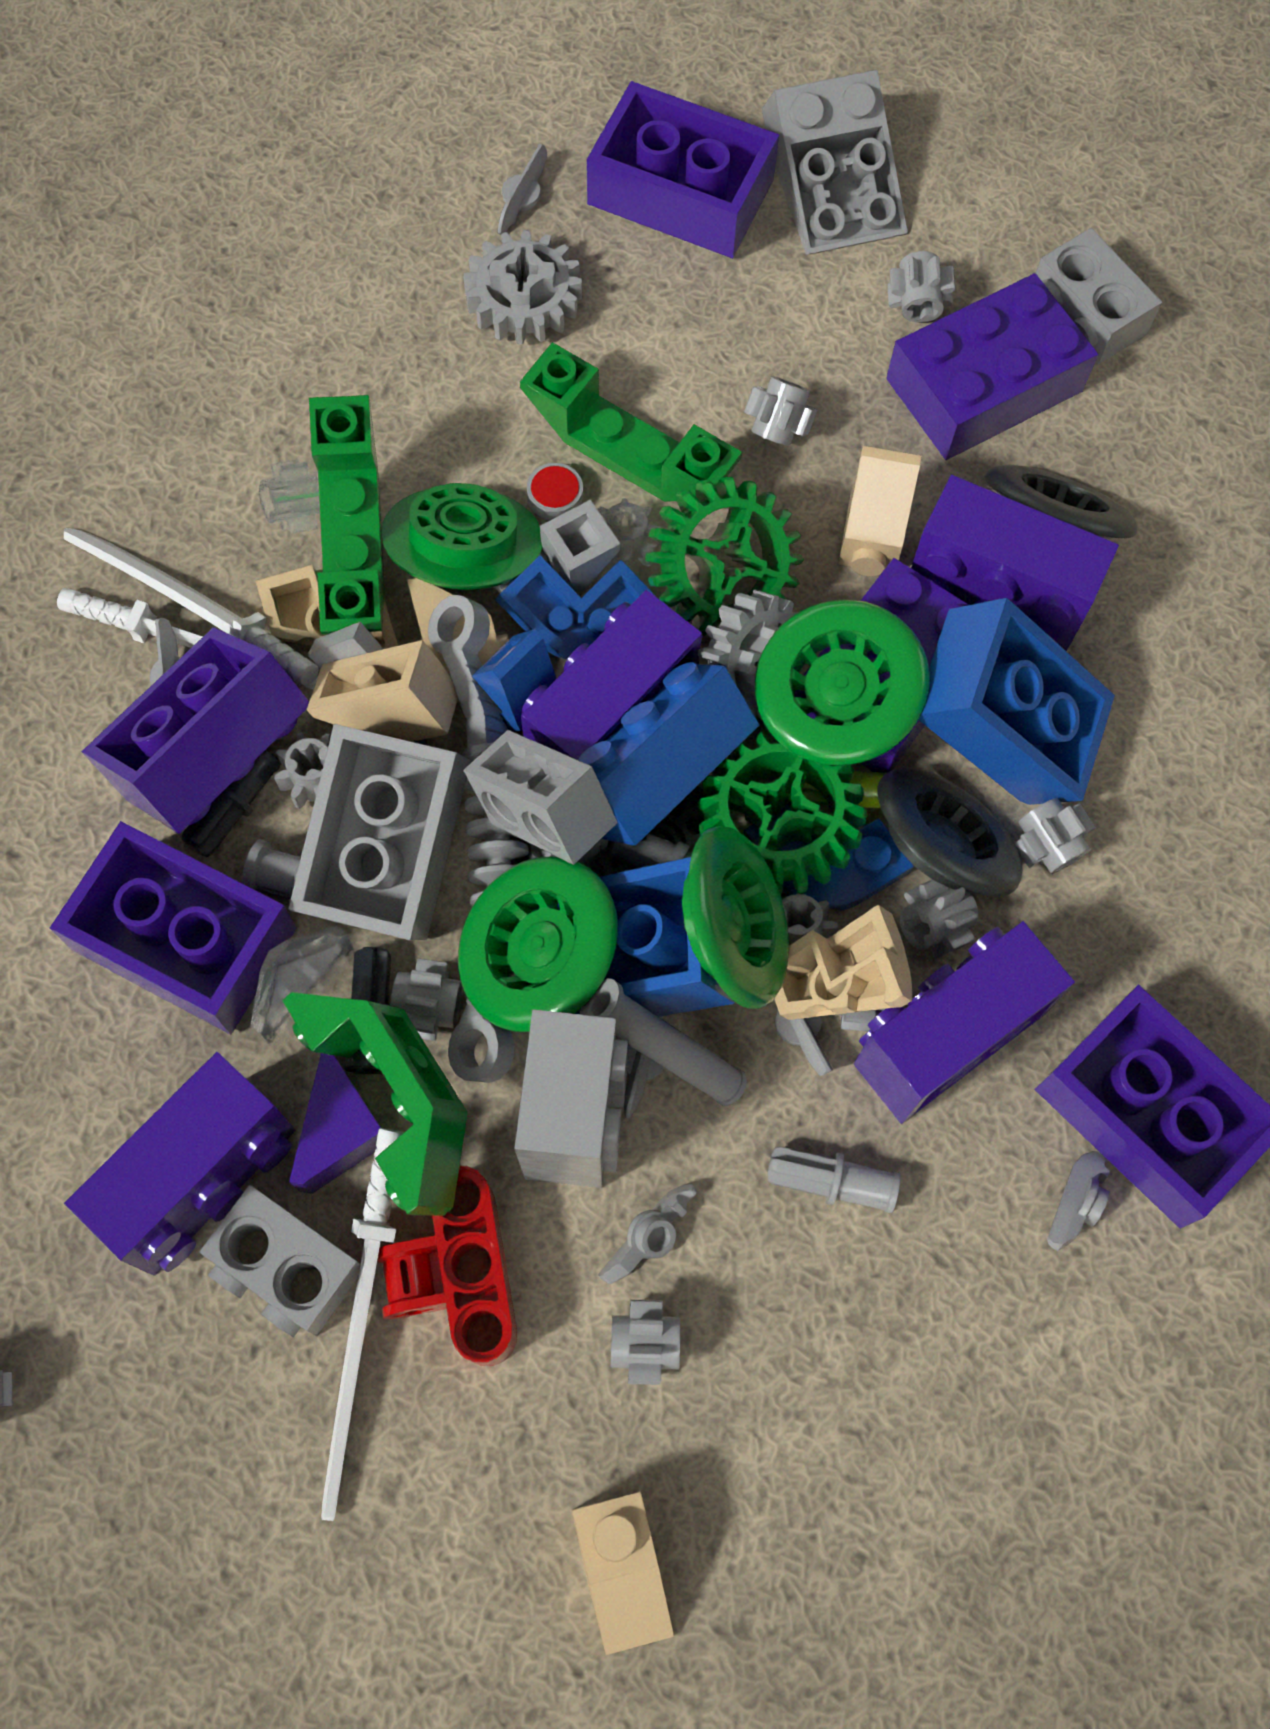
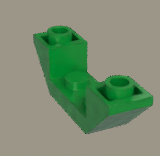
(569, 400)
(350, 513)
(426, 1158)

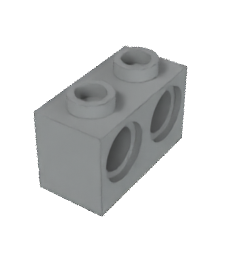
(1099, 293)
(541, 796)
(289, 1251)

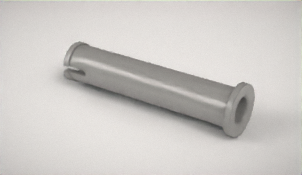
(667, 1044)

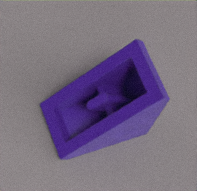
(335, 1129)

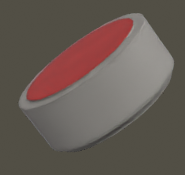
(554, 490)

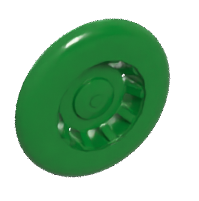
(461, 536)
(842, 683)
(736, 917)
(553, 952)

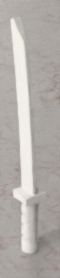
(137, 620)
(248, 629)
(374, 1230)

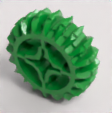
(733, 537)
(738, 790)

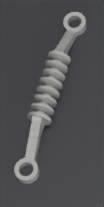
(498, 850)

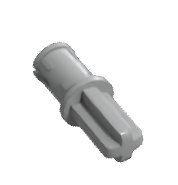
(834, 1178)

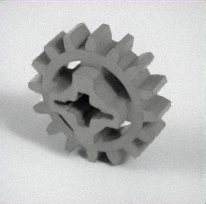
(546, 297)
(743, 636)

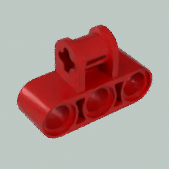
(435, 1278)

